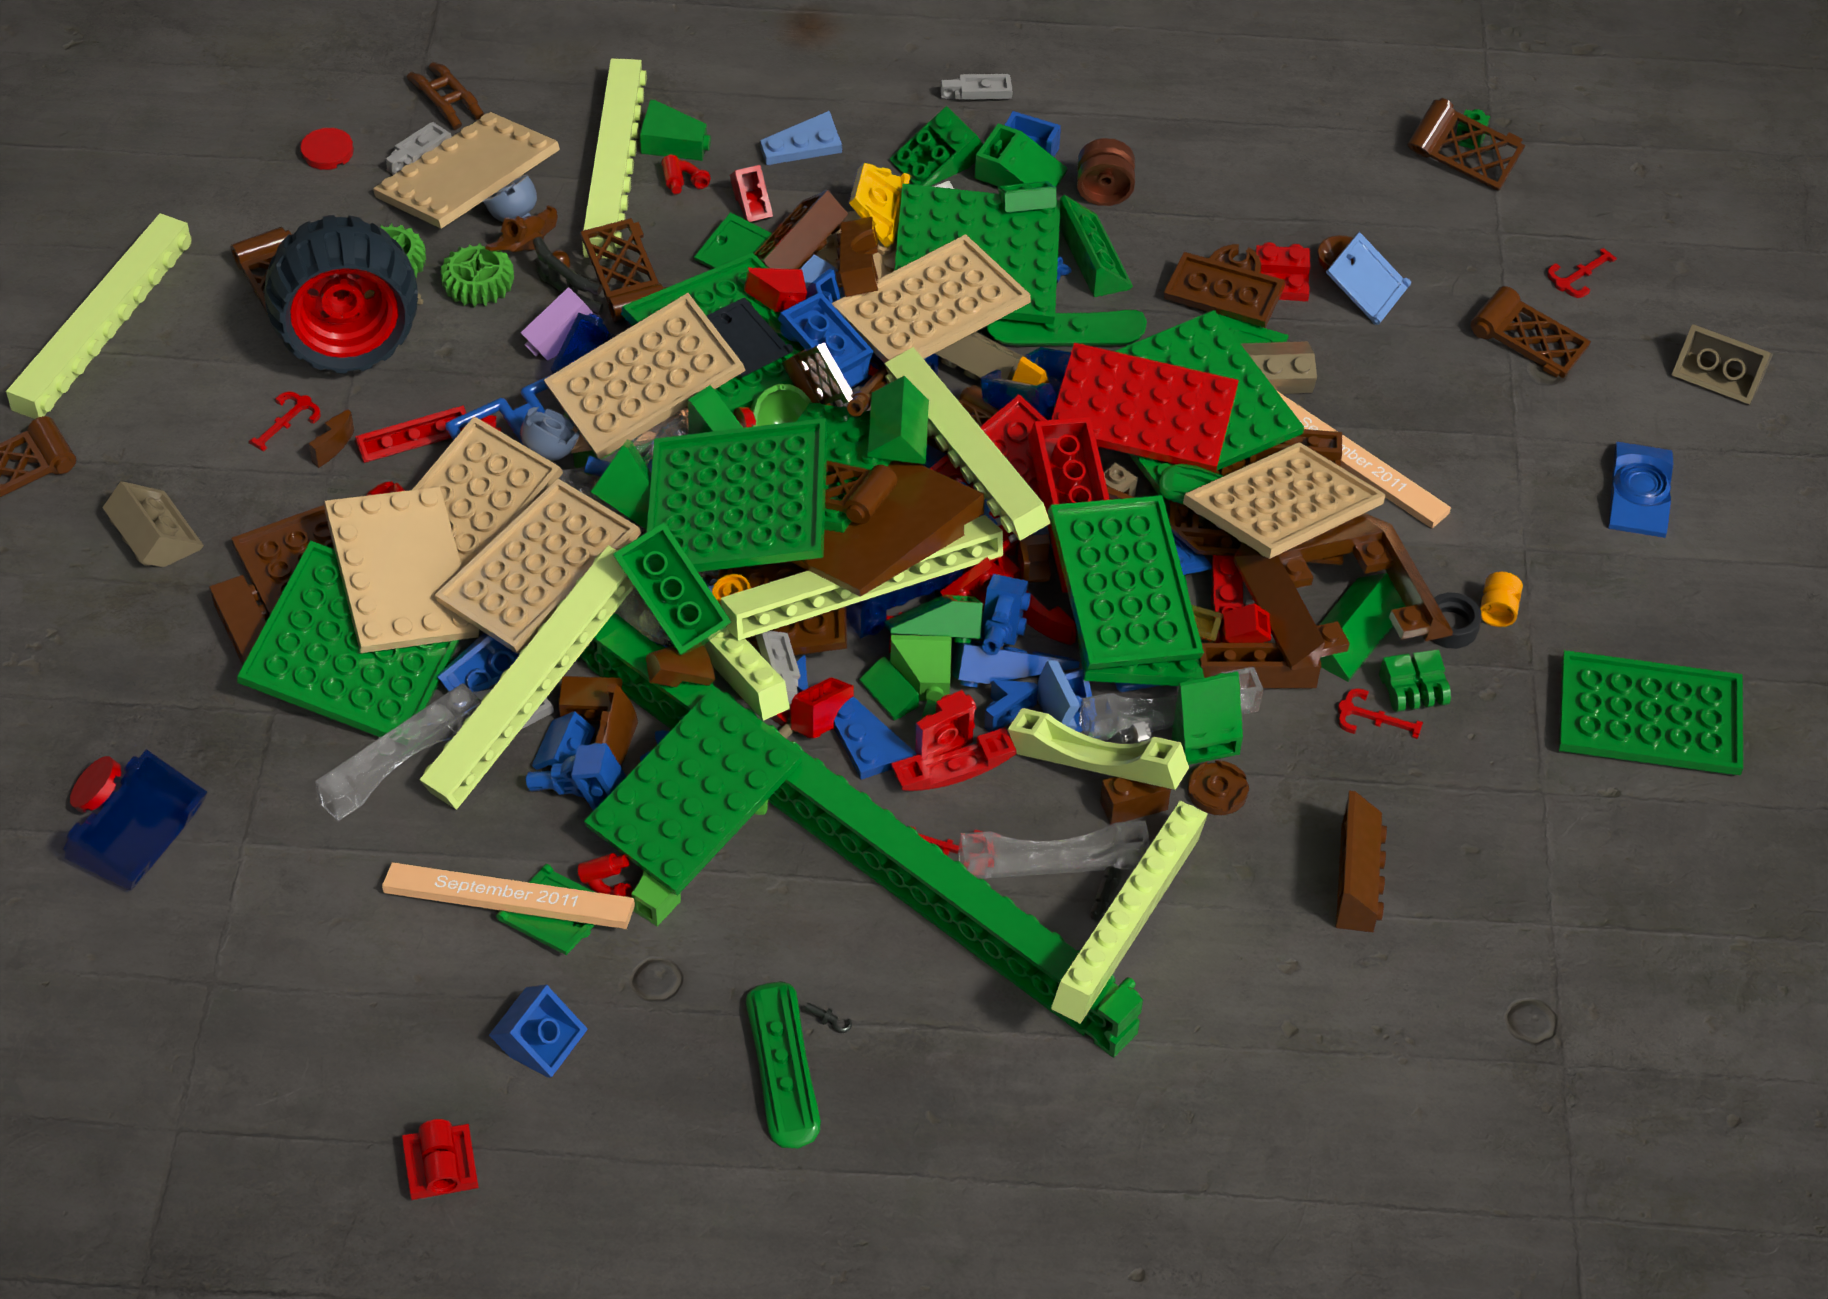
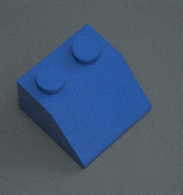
(538, 1030)

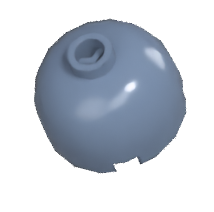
(513, 200)
(548, 434)

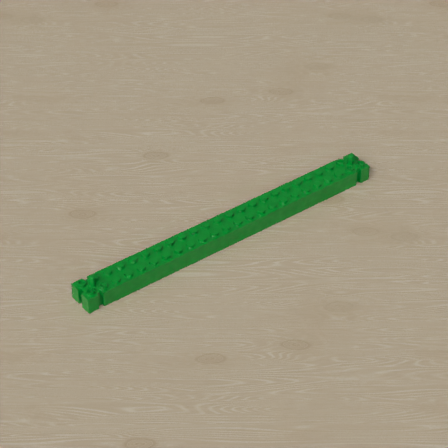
(890, 852)

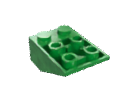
(938, 150)
(1014, 158)
(943, 616)
(1209, 718)

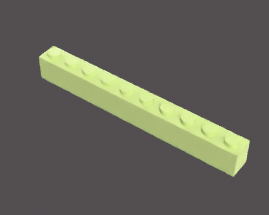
(615, 148)
(99, 317)
(972, 449)
(811, 595)
(528, 681)
(1128, 912)

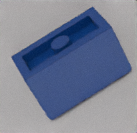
(563, 739)

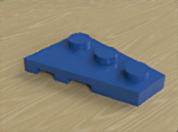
(868, 740)

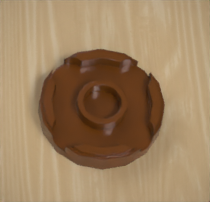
(1218, 787)

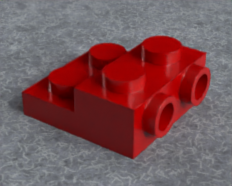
(1288, 264)
(947, 728)

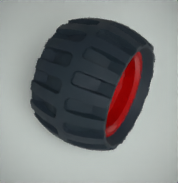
(333, 269)

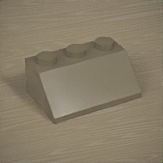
(980, 356)
(1721, 364)
(1286, 365)
(151, 525)

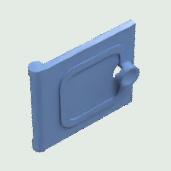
(1370, 280)

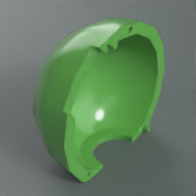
(779, 405)

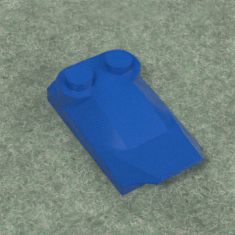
(819, 322)

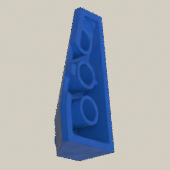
(478, 665)
(975, 666)

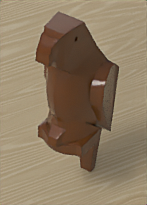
(520, 232)

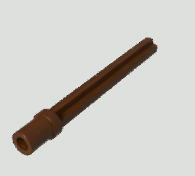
(862, 399)

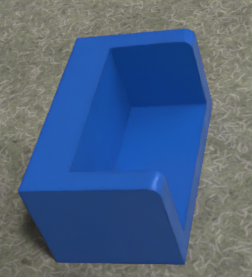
(1041, 131)

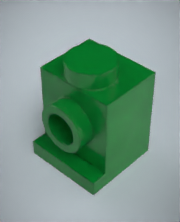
(1479, 116)

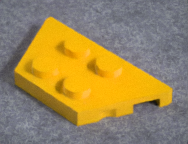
(879, 195)

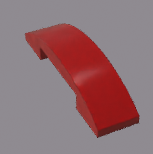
(1051, 623)
(956, 765)

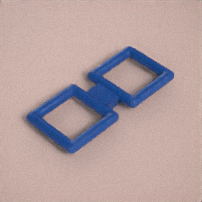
(513, 417)

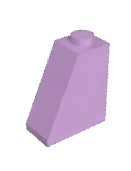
(552, 326)

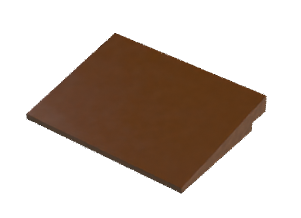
(910, 525)

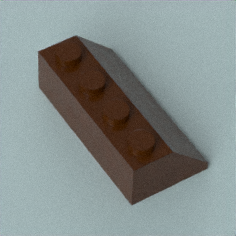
(802, 232)
(1360, 866)

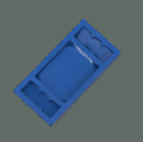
(1641, 489)

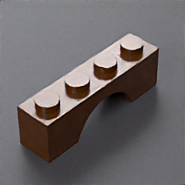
(855, 257)

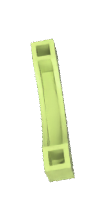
(1150, 761)

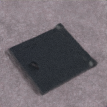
(749, 336)

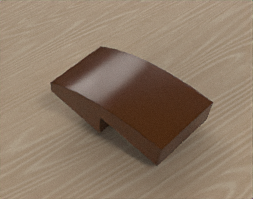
(338, 433)

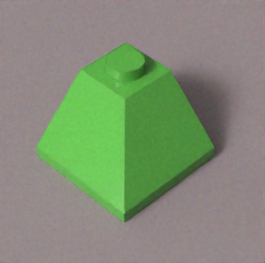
(923, 663)

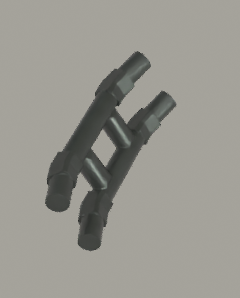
(551, 274)

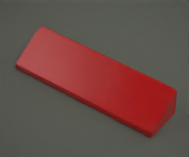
(406, 435)

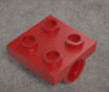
(439, 1159)

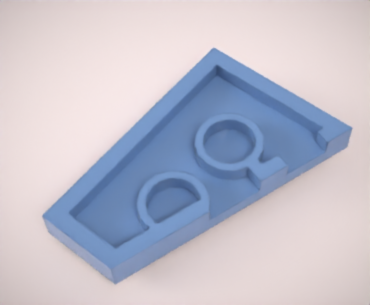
(803, 141)

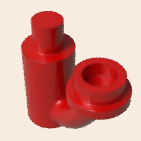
(673, 175)
(595, 870)

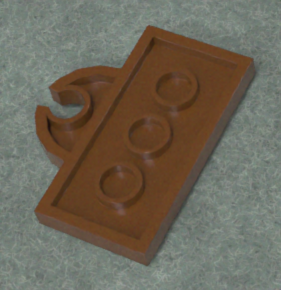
(1226, 285)

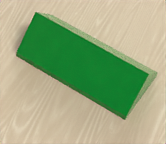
(1092, 249)
(672, 589)
(1364, 620)

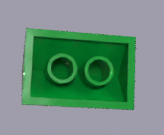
(898, 423)

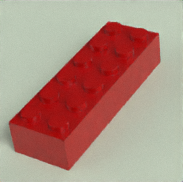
(1066, 467)

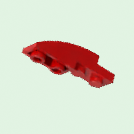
(1226, 589)

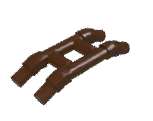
(444, 102)

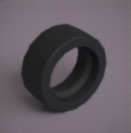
(1469, 610)

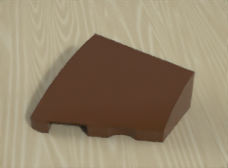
(670, 668)
(617, 723)

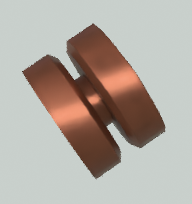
(1106, 172)

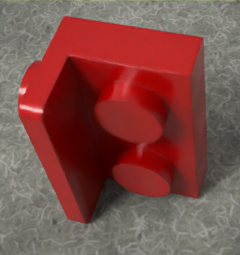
(974, 581)

